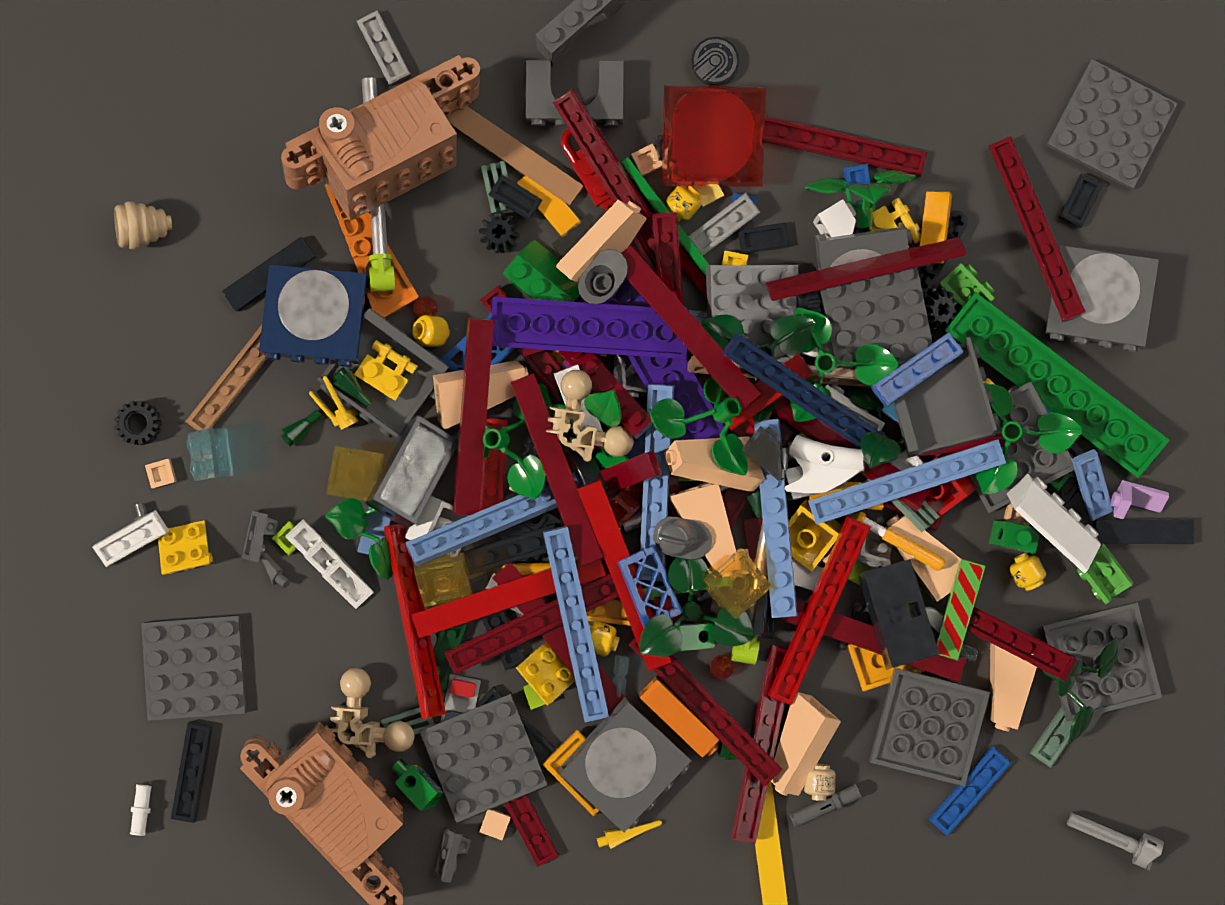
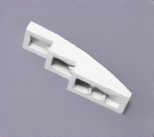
(329, 564)

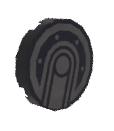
(715, 61)

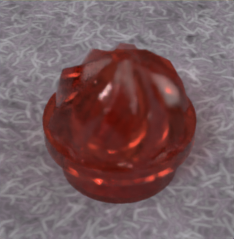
(425, 306)
(722, 666)

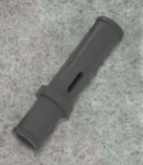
(822, 807)

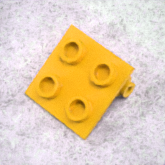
(184, 548)
(546, 673)

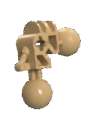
(575, 387)
(397, 736)

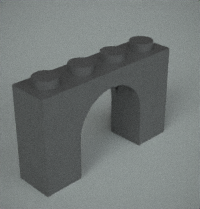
(556, 37)
(604, 109)

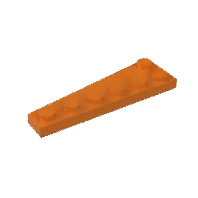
(359, 239)

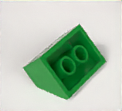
(537, 277)

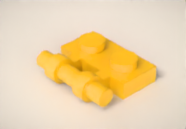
(884, 220)
(382, 377)

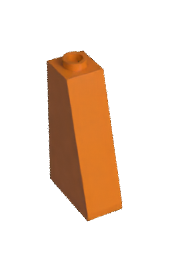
(679, 717)

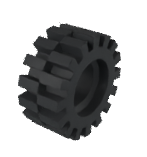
(148, 433)

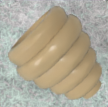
(139, 224)

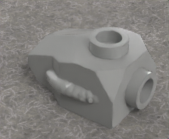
(628, 377)
(875, 551)

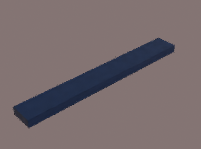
(797, 389)

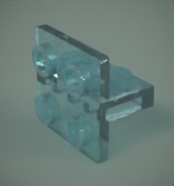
(209, 454)

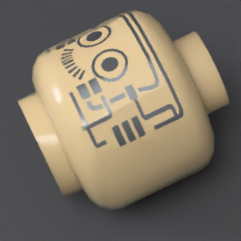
(820, 782)

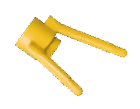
(344, 415)

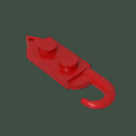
(586, 173)

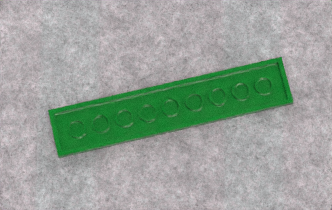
(1058, 384)

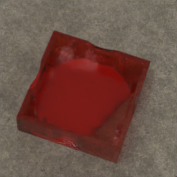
(713, 135)

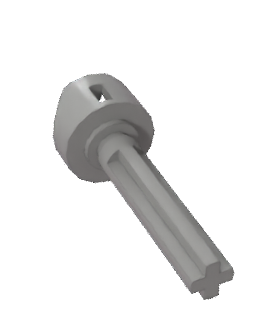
(1142, 849)

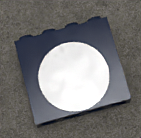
(313, 315)

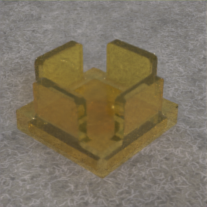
(354, 472)
(443, 579)
(736, 582)

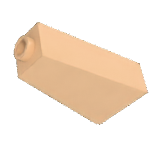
(612, 231)
(449, 390)
(695, 461)
(706, 506)
(936, 583)
(1009, 687)
(802, 742)

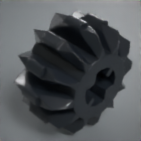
(504, 239)
(939, 307)

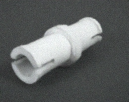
(140, 809)

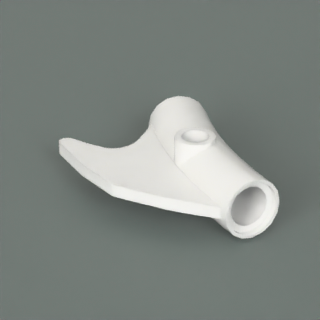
(822, 475)

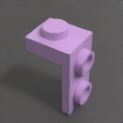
(1139, 496)

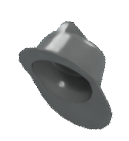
(603, 277)
(682, 537)

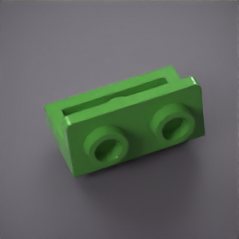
(963, 284)
(1106, 575)

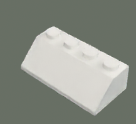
(1055, 521)

